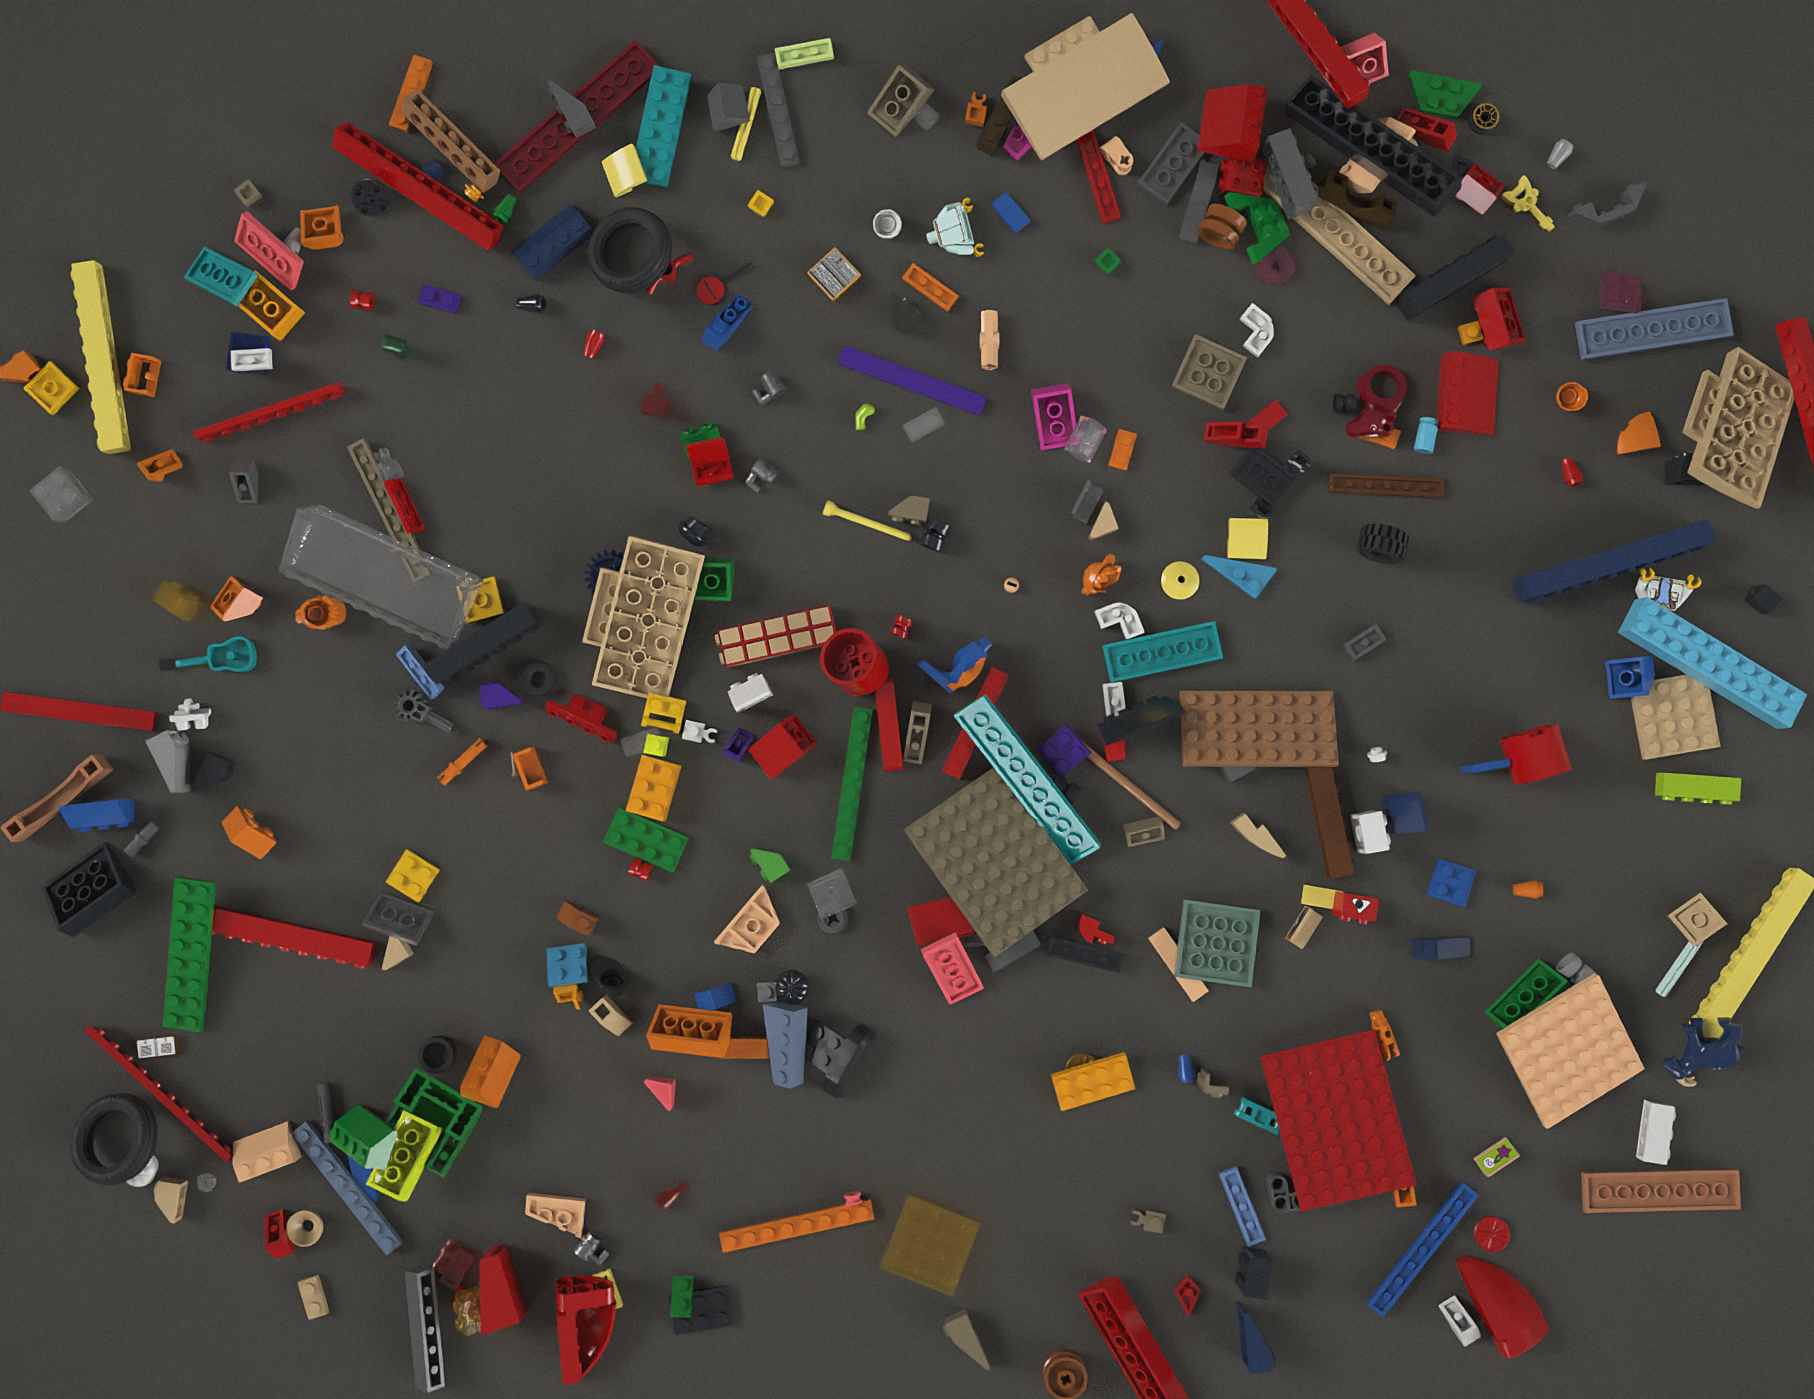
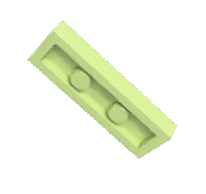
(804, 53)

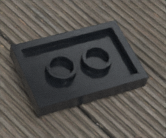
(709, 1311)

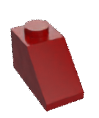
(276, 1236)

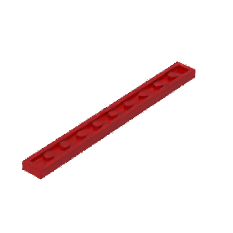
(166, 1099)

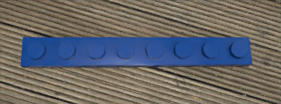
(1422, 1249)

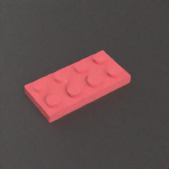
(268, 250)
(952, 968)

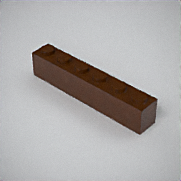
(1329, 821)

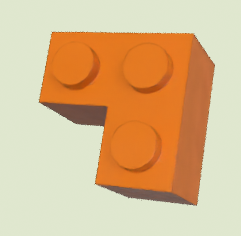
(246, 832)

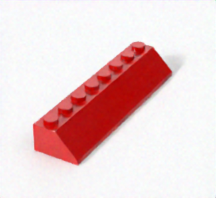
(1130, 1340)

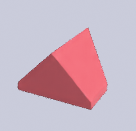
(663, 1089)

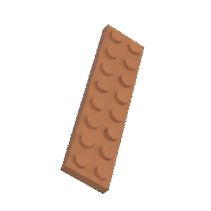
(1660, 1190)

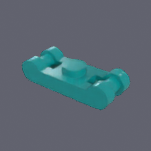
(1259, 1115)

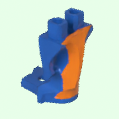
(966, 666)

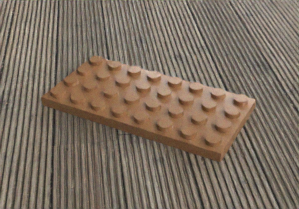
(1258, 729)

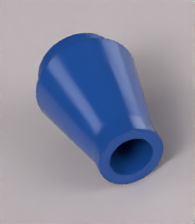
(1185, 1069)

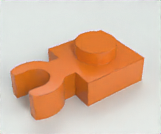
(976, 111)

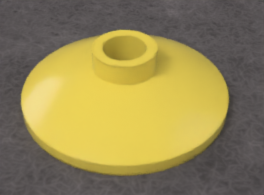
(1173, 587)

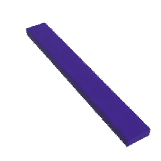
(912, 380)

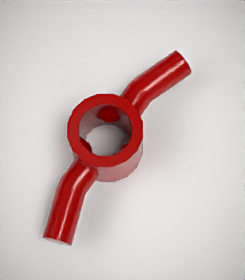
(673, 275)

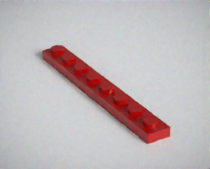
(265, 413)

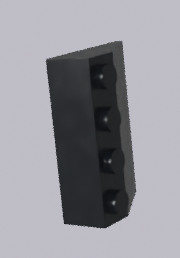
(88, 890)

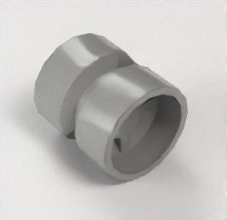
(1573, 969)

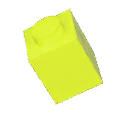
(656, 745)

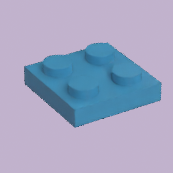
(567, 965)

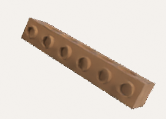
(450, 141)

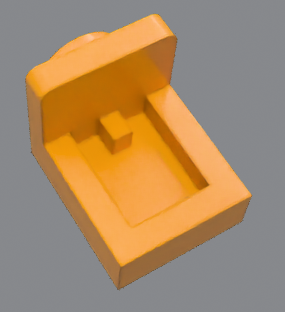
(569, 993)

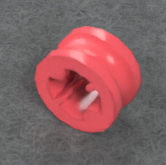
(853, 1198)

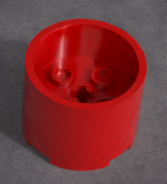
(852, 648)
(1536, 754)

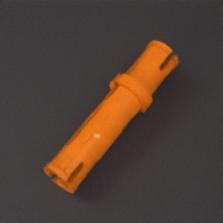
(462, 761)

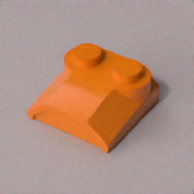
(321, 228)

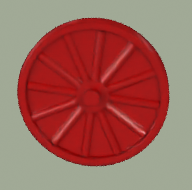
(1491, 1234)

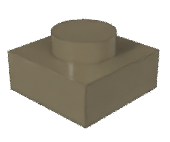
(247, 193)

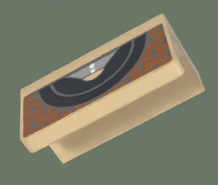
(1303, 927)

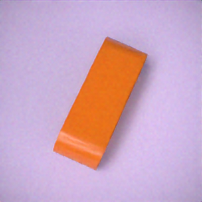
(748, 1048)

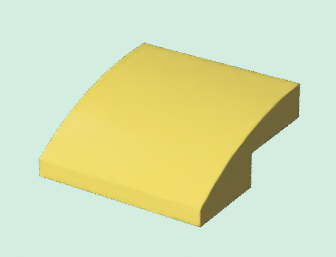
(624, 170)
(1247, 538)

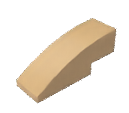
(1257, 835)

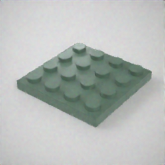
(1217, 943)

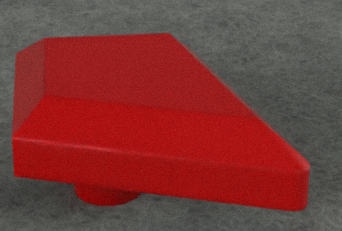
(1187, 1293)

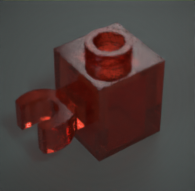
(654, 404)

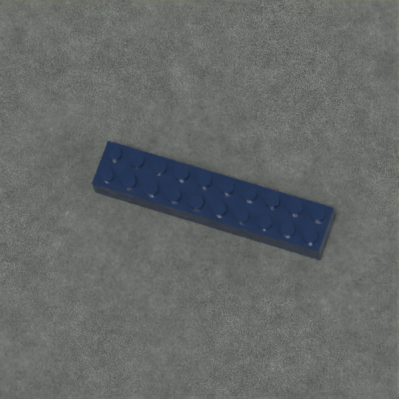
(1613, 562)

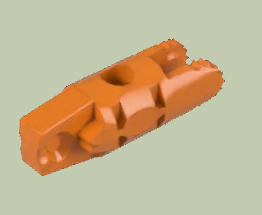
(1384, 1035)

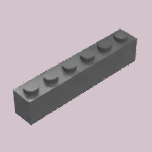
(424, 1328)

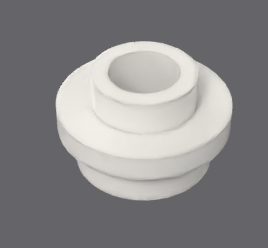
(1377, 754)

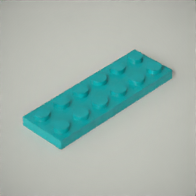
(662, 123)
(1162, 651)

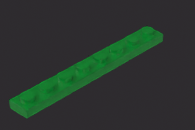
(852, 783)

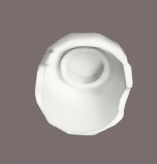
(887, 224)

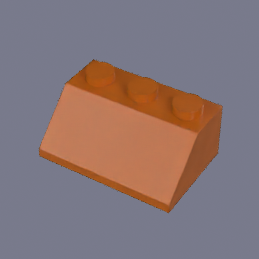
(490, 1072)

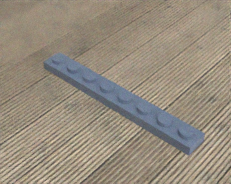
(347, 1188)

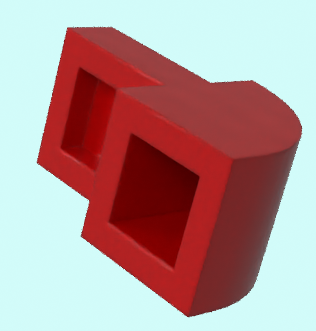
(1089, 928)

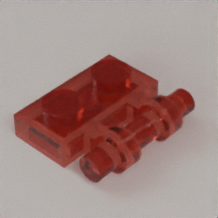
(458, 1266)

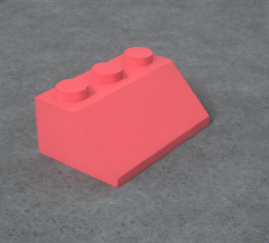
(1369, 56)

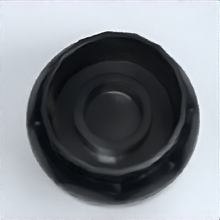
(694, 531)
(792, 987)

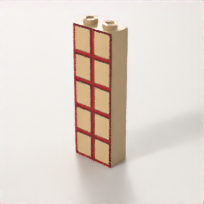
(775, 636)

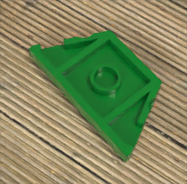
(1442, 94)

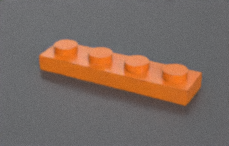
(415, 79)

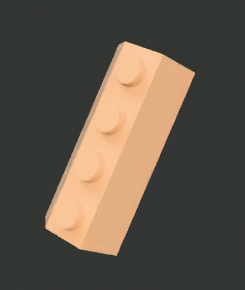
(1360, 179)

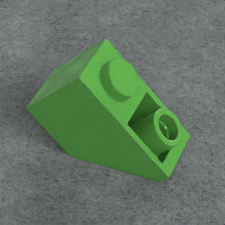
(771, 863)

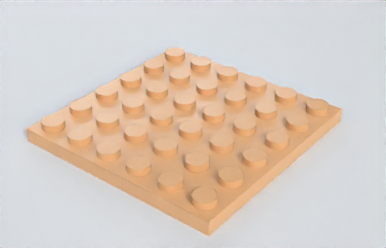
(1570, 1050)

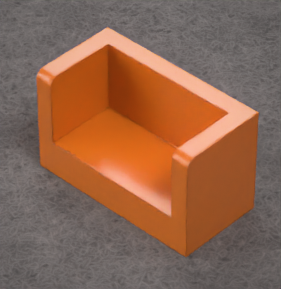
(530, 768)

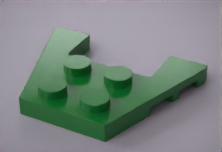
(1265, 220)

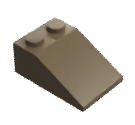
(900, 99)

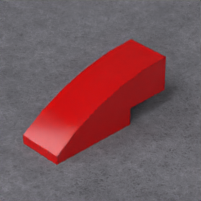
(1236, 434)

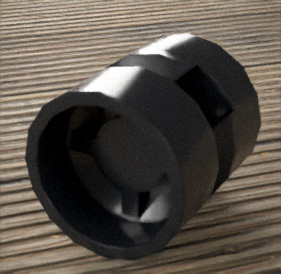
(934, 542)
(1069, 790)

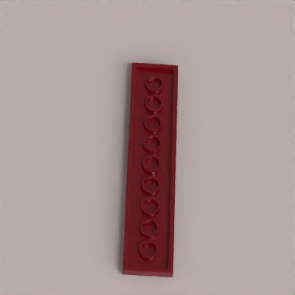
(601, 96)

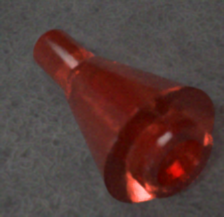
(668, 1197)

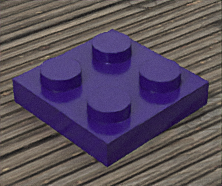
(1064, 750)

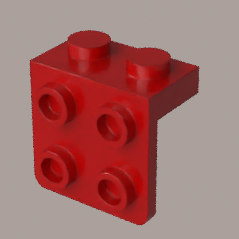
(1242, 177)
(710, 461)

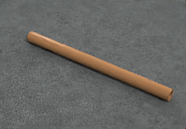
(1133, 789)

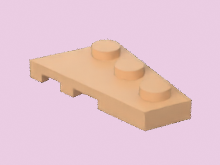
(558, 1210)

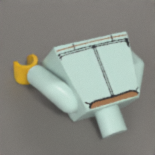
(954, 230)

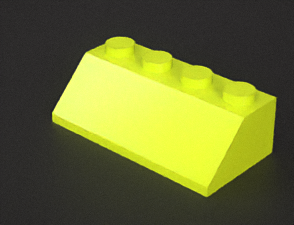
(409, 1155)

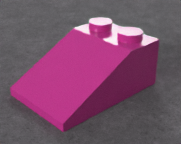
(1054, 415)

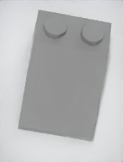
(173, 758)

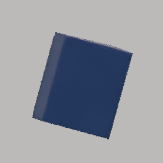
(433, 169)

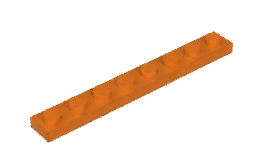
(795, 1225)

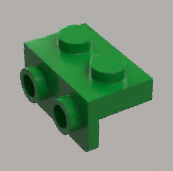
(705, 432)

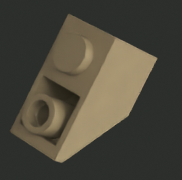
(911, 509)

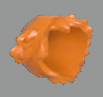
(1100, 575)
(321, 612)

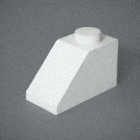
(1459, 1321)

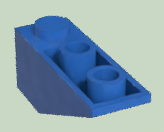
(726, 322)

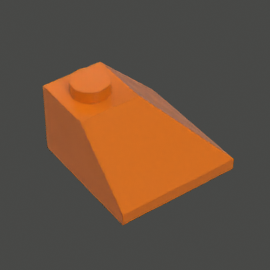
(235, 600)

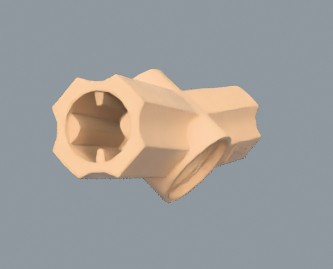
(989, 339)

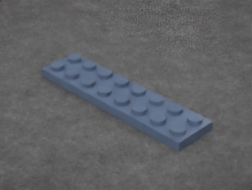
(1654, 329)

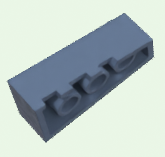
(786, 1041)

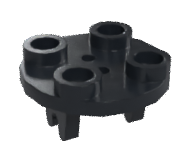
(379, 195)

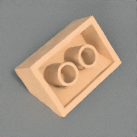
(265, 1151)

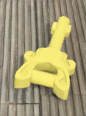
(1527, 202)

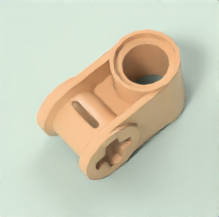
(1115, 153)

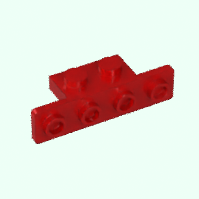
(585, 715)

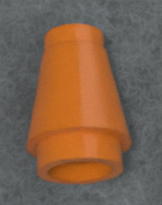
(1528, 889)

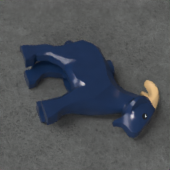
(1706, 1051)

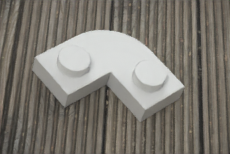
(1262, 328)
(1124, 615)

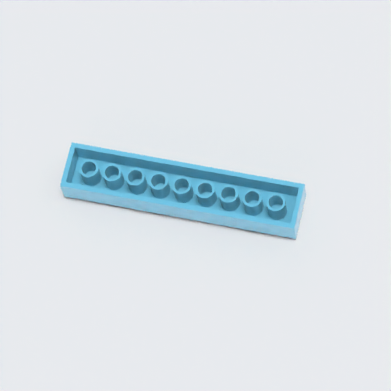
(1712, 663)

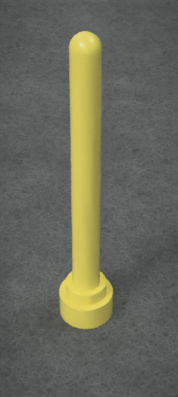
(832, 510)

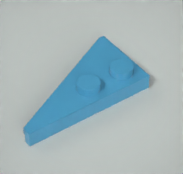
(1246, 576)

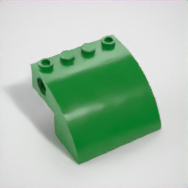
(442, 1106)

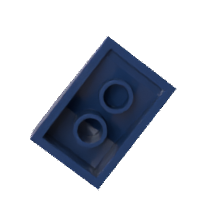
(1404, 812)
(1254, 1350)

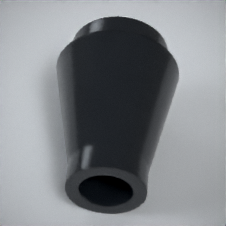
(533, 303)

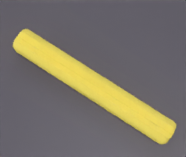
(744, 128)

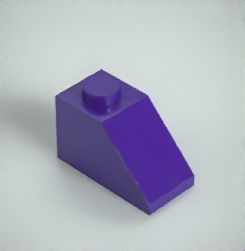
(497, 696)

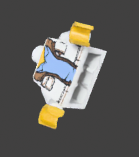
(1665, 591)

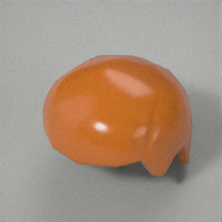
(1571, 396)

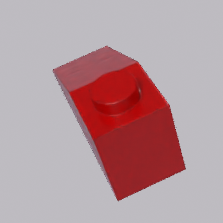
(1429, 129)

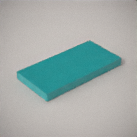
(220, 276)

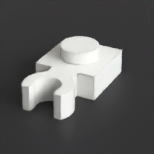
(695, 732)

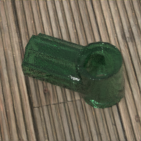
(396, 346)

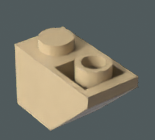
(610, 1016)

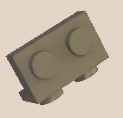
(1214, 1087)

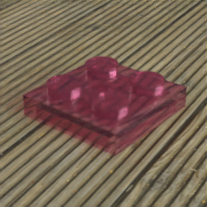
(1620, 292)

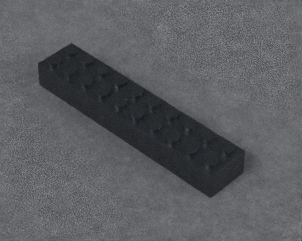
(1373, 146)

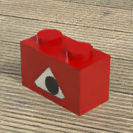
(1355, 906)

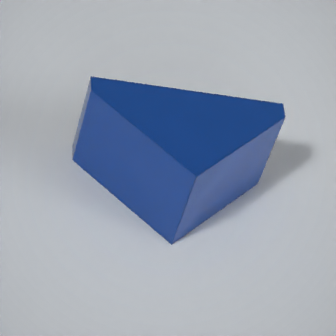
(716, 997)

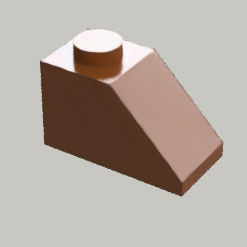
(577, 918)

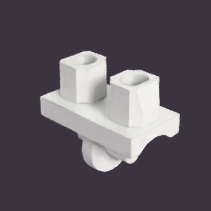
(188, 712)

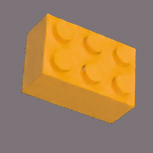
(270, 307)
(653, 788)

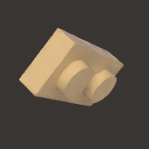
(313, 1297)

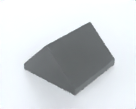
(727, 106)

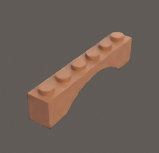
(37, 815)

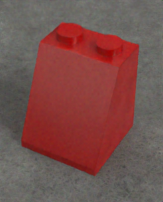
(782, 746)

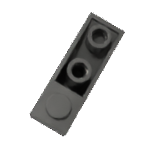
(575, 111)

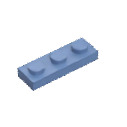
(415, 665)

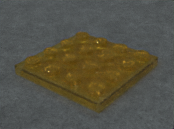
(930, 1244)

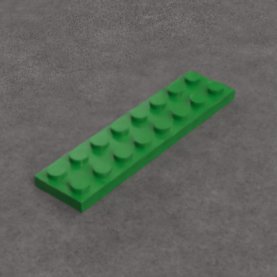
(189, 953)

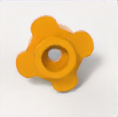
(473, 192)

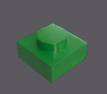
(1107, 261)

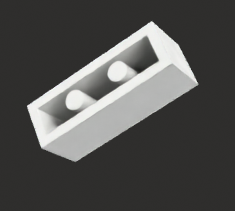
(1655, 1132)

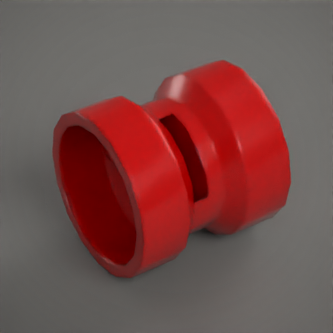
(362, 300)
(904, 623)
(641, 869)

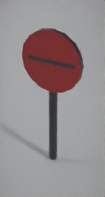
(711, 289)

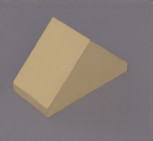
(1105, 523)
(396, 952)

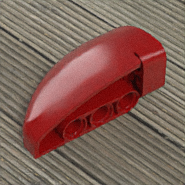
(1503, 1306)
(584, 1322)

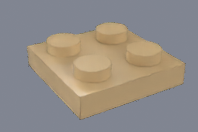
(1697, 919)

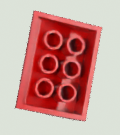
(1233, 121)
(1467, 393)

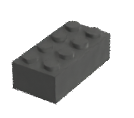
(1289, 173)

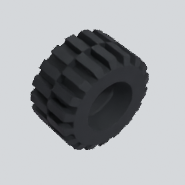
(1382, 543)

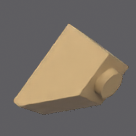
(170, 1197)

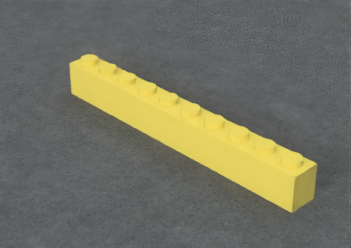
(100, 357)
(1755, 950)

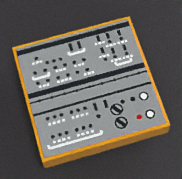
(834, 274)

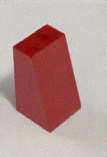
(938, 920)
(500, 1291)

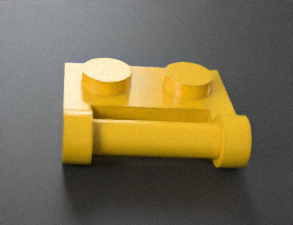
(664, 706)

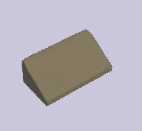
(1144, 831)

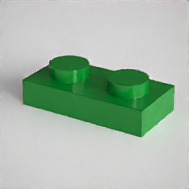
(682, 1296)

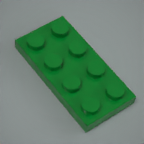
(646, 839)

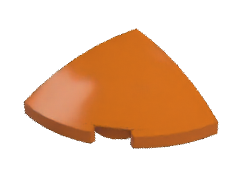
(1638, 435)

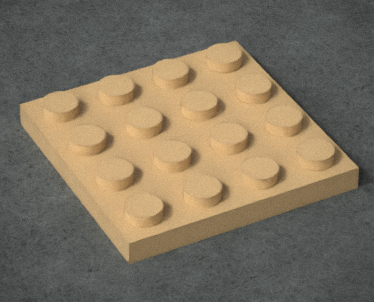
(1675, 718)

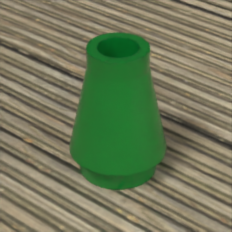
(504, 210)

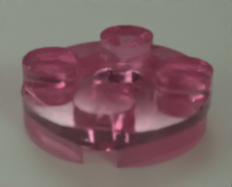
(1271, 276)

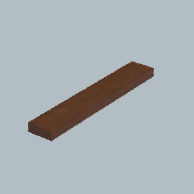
(1386, 485)

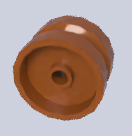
(1222, 226)
(1064, 1374)

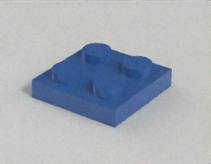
(1451, 882)

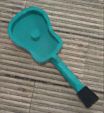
(234, 654)

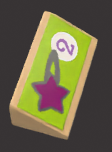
(1496, 1157)

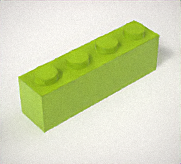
(1698, 787)

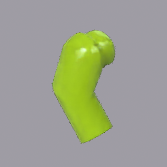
(861, 414)

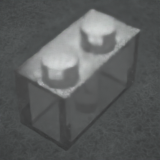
(1085, 439)

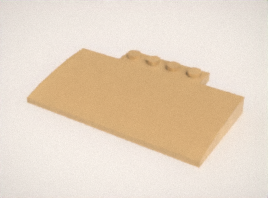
(1083, 82)
(1738, 426)
(642, 616)

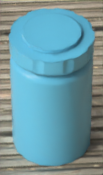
(1426, 435)

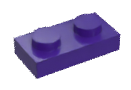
(439, 299)

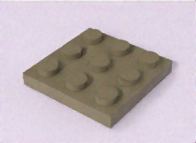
(1209, 372)

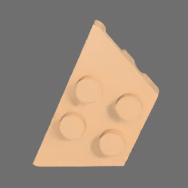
(751, 924)

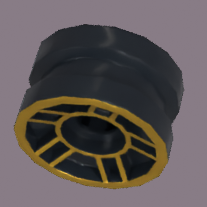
(1484, 110)

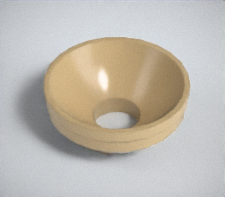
(297, 1232)

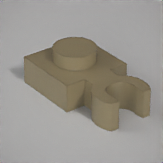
(1151, 1220)

